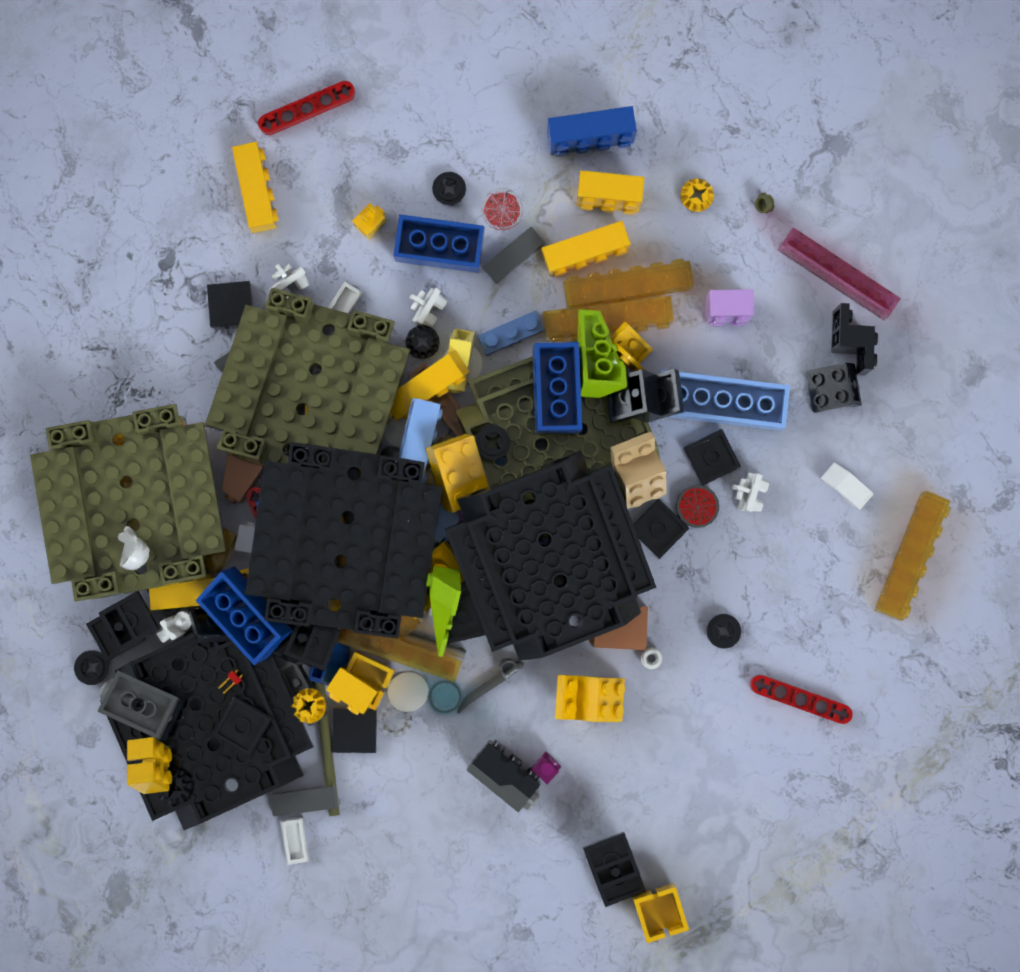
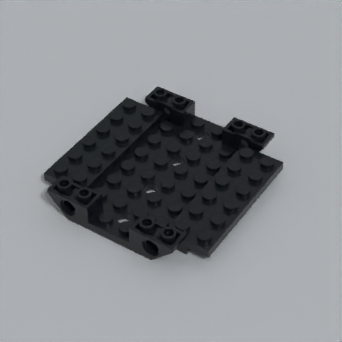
(303, 533)
(515, 575)
(205, 669)

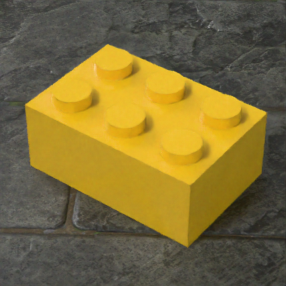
(610, 192)
(457, 469)

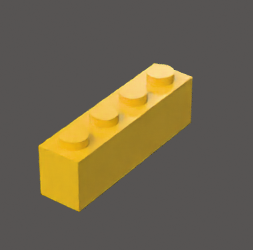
(254, 187)
(586, 248)
(430, 383)
(178, 594)

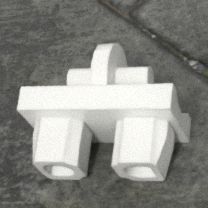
(296, 276)
(432, 298)
(748, 491)
(175, 627)

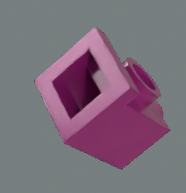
(546, 767)

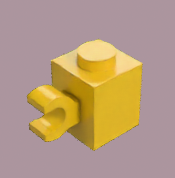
(370, 220)

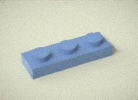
(511, 333)

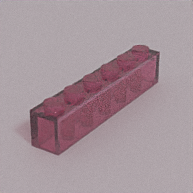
(839, 274)

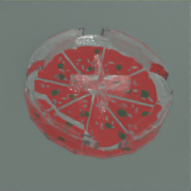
(502, 209)

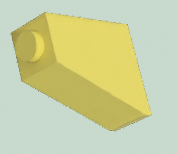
(462, 342)

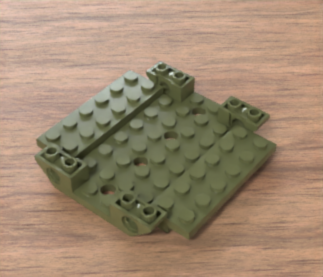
(271, 378)
(508, 401)
(88, 507)

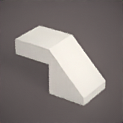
(847, 485)

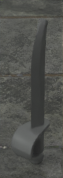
(495, 681)

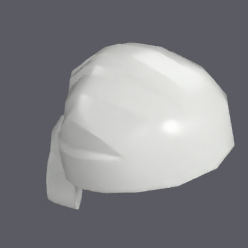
(135, 550)

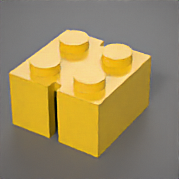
(373, 673)
(153, 772)
(660, 912)

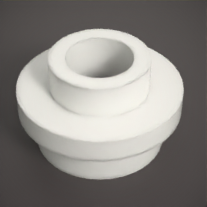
(658, 658)

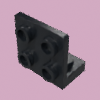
(833, 387)

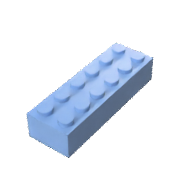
(733, 401)

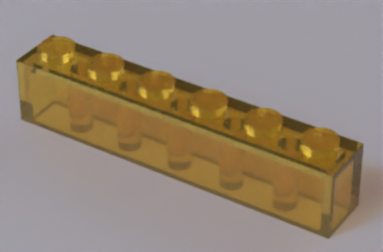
(628, 285)
(637, 313)
(912, 556)
(403, 653)

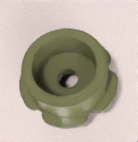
(761, 205)

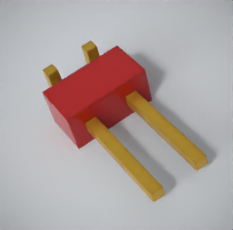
(234, 677)

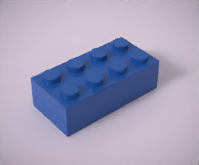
(591, 131)
(439, 243)
(557, 388)
(242, 616)

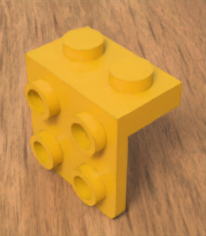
(630, 346)

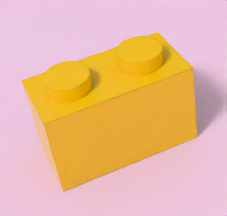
(352, 691)

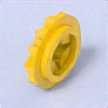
(695, 204)
(317, 709)

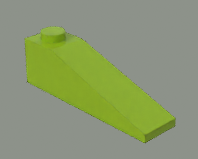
(599, 363)
(444, 598)

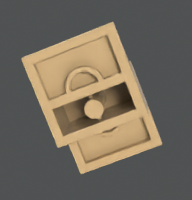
(639, 470)

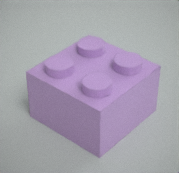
(729, 307)

